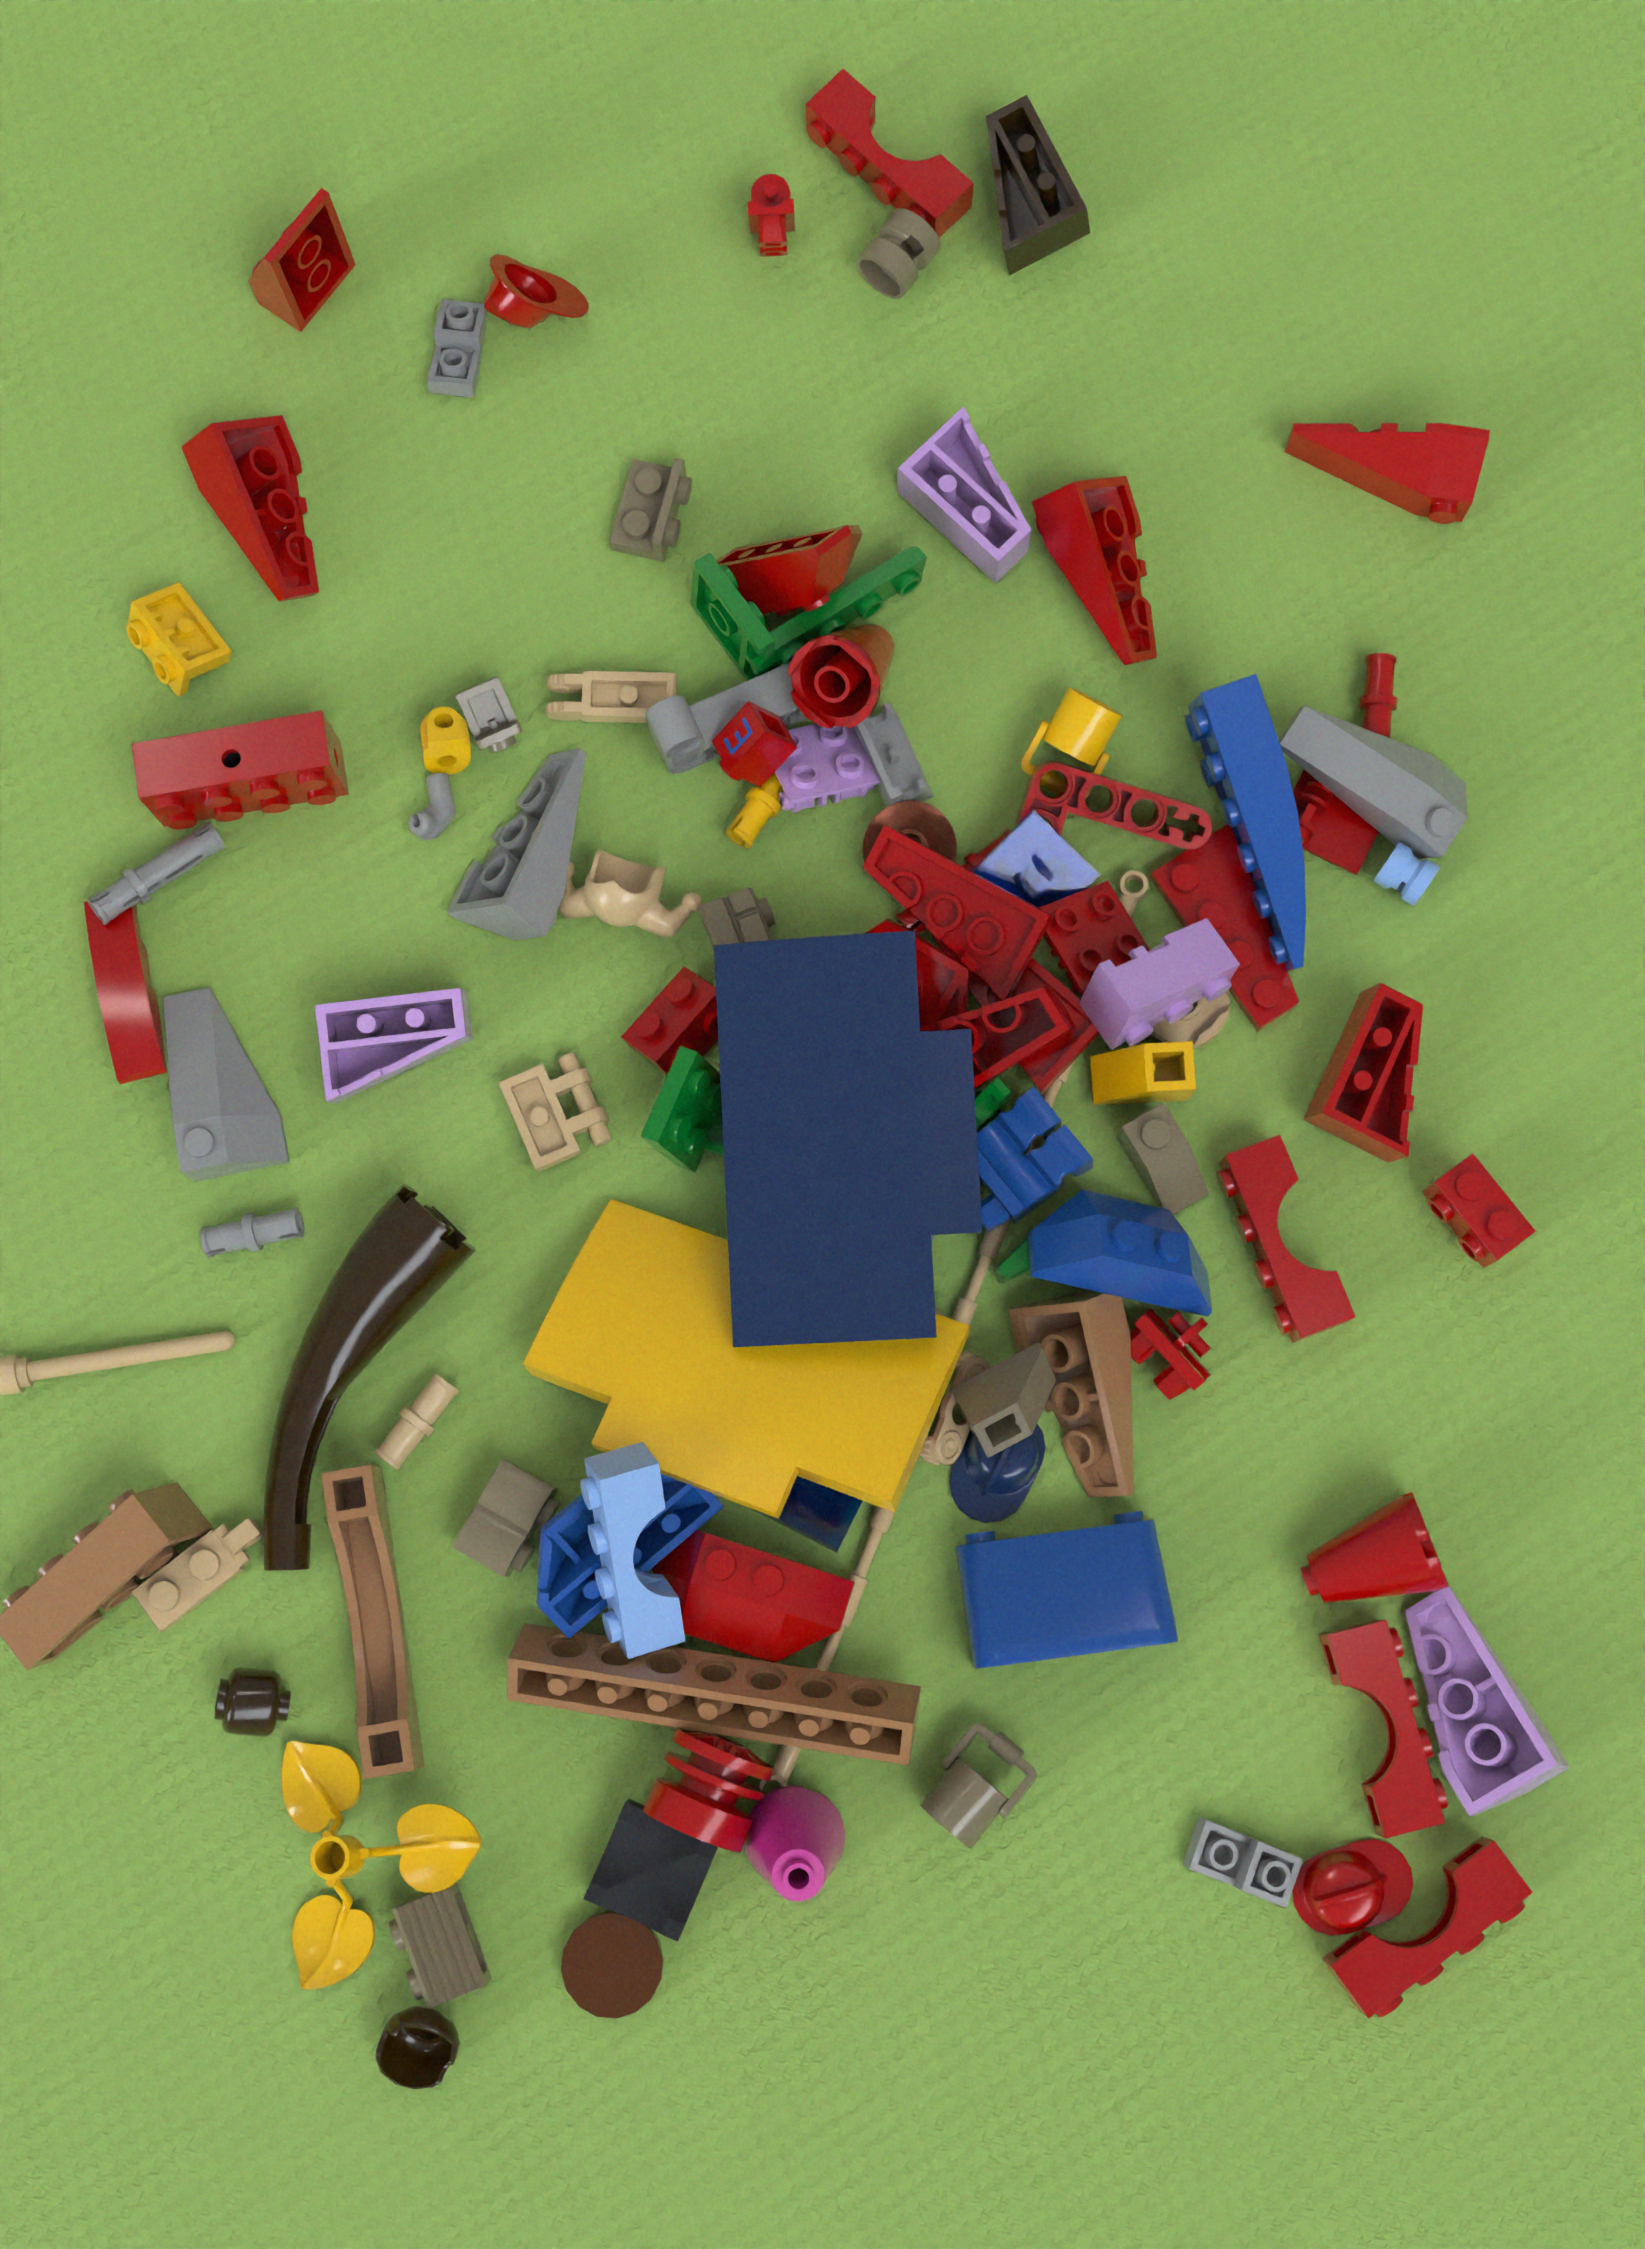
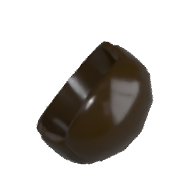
(417, 2048)

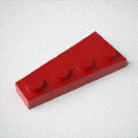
(971, 915)
(1051, 1061)

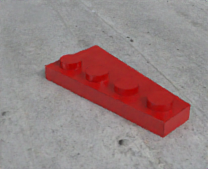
(1215, 887)

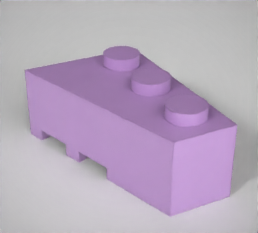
(965, 498)

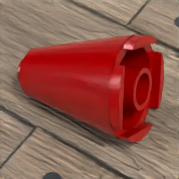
(841, 675)
(1377, 1557)

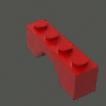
(843, 120)
(1305, 1297)
(1402, 1789)
(1479, 1892)

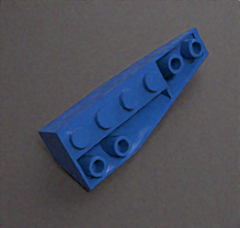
(1258, 803)

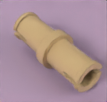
(416, 1421)

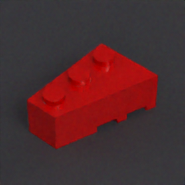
(1370, 1075)

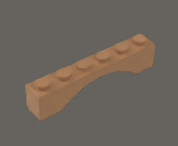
(384, 1683)

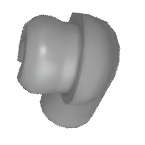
(439, 812)

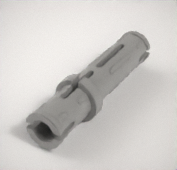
(148, 878)

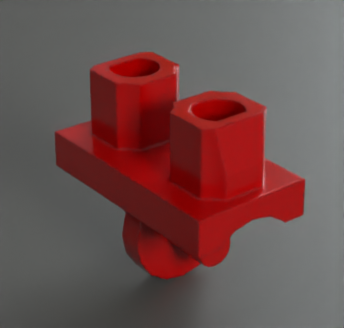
(771, 214)
(1184, 1367)

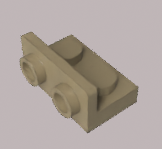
(649, 509)

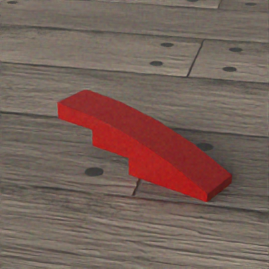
(126, 996)

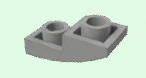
(458, 348)
(1242, 1862)

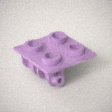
(823, 766)

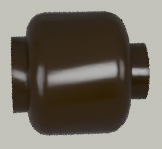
(251, 1702)

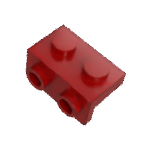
(677, 1017)

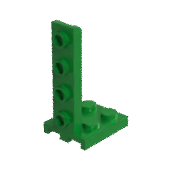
(741, 626)
(687, 1112)

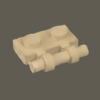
(541, 1118)

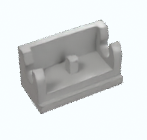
(892, 758)

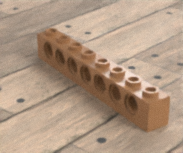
(716, 1694)

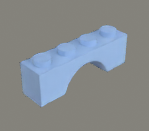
(624, 1495)

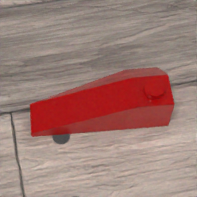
(1417, 471)
(252, 485)
(1092, 539)

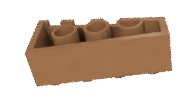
(98, 1571)

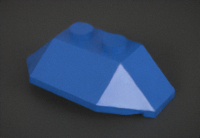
(1120, 1252)
(568, 1563)

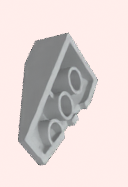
(1385, 782)
(528, 868)
(217, 1098)

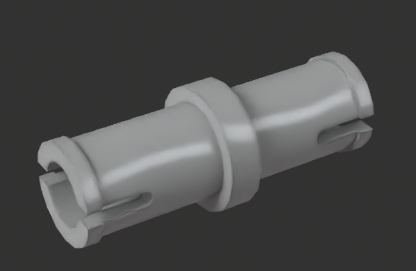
(252, 1232)

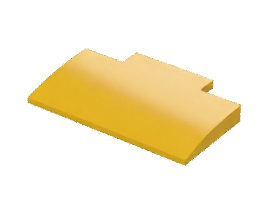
(653, 1338)

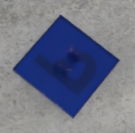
(1037, 864)

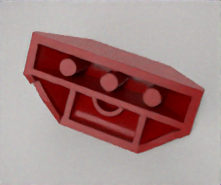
(794, 569)
(753, 1597)

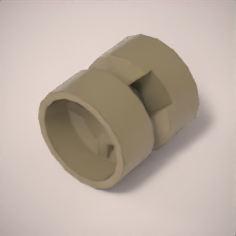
(893, 258)

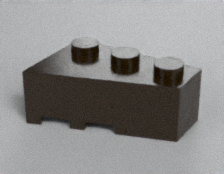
(1033, 188)

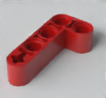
(1116, 811)

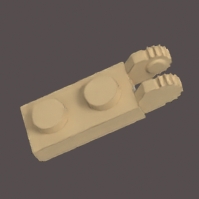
(610, 695)

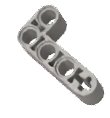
(687, 732)

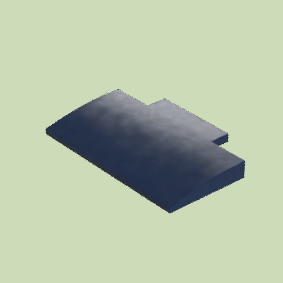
(839, 1139)

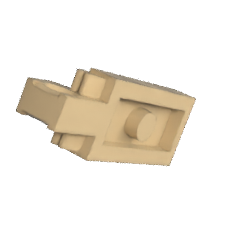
(197, 1573)

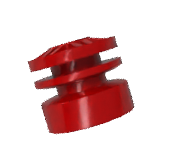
(708, 1789)

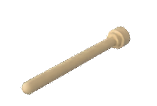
(22, 1372)

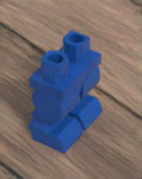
(1019, 1180)

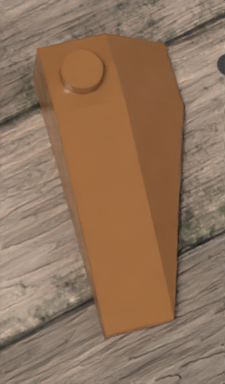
(1092, 1395)

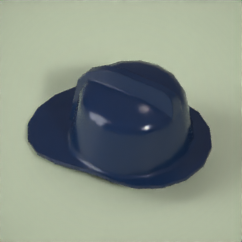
(999, 1484)

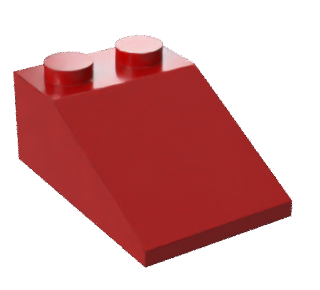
(304, 264)

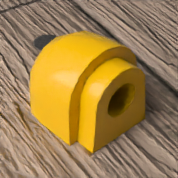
(445, 741)

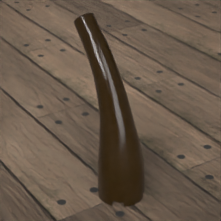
(376, 1290)

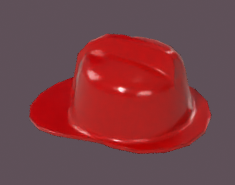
(530, 295)
(1352, 1887)

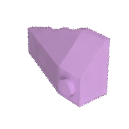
(1482, 1721)

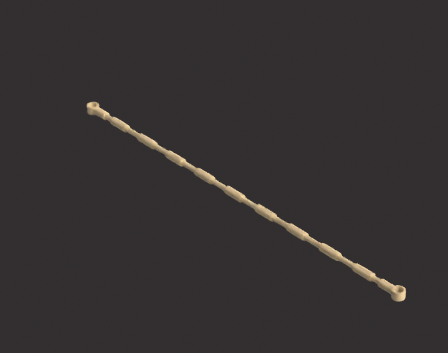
(963, 1313)

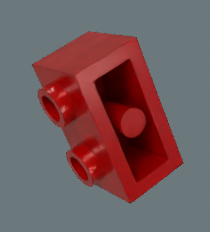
(1477, 1212)

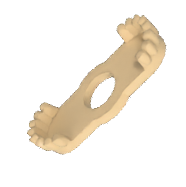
(948, 1436)

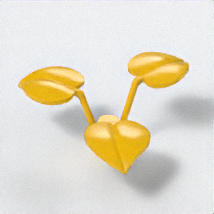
(434, 1852)

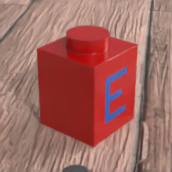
(753, 744)

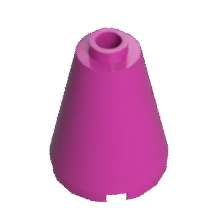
(795, 1841)

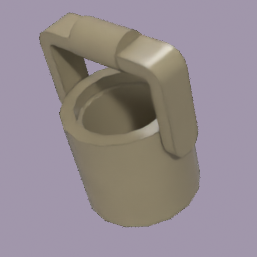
(965, 1799)

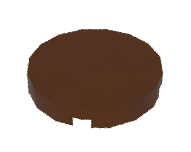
(612, 1965)

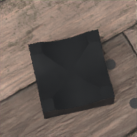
(650, 1872)

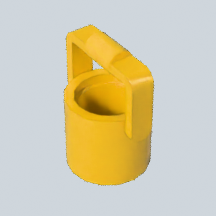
(1080, 730)

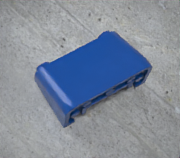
(1065, 1592)

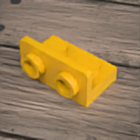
(175, 637)

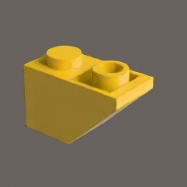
(1144, 1074)

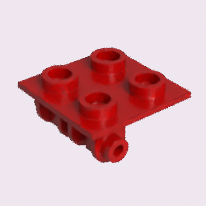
(1330, 826)
(1088, 931)

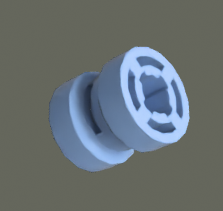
(1406, 873)

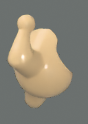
(626, 896)

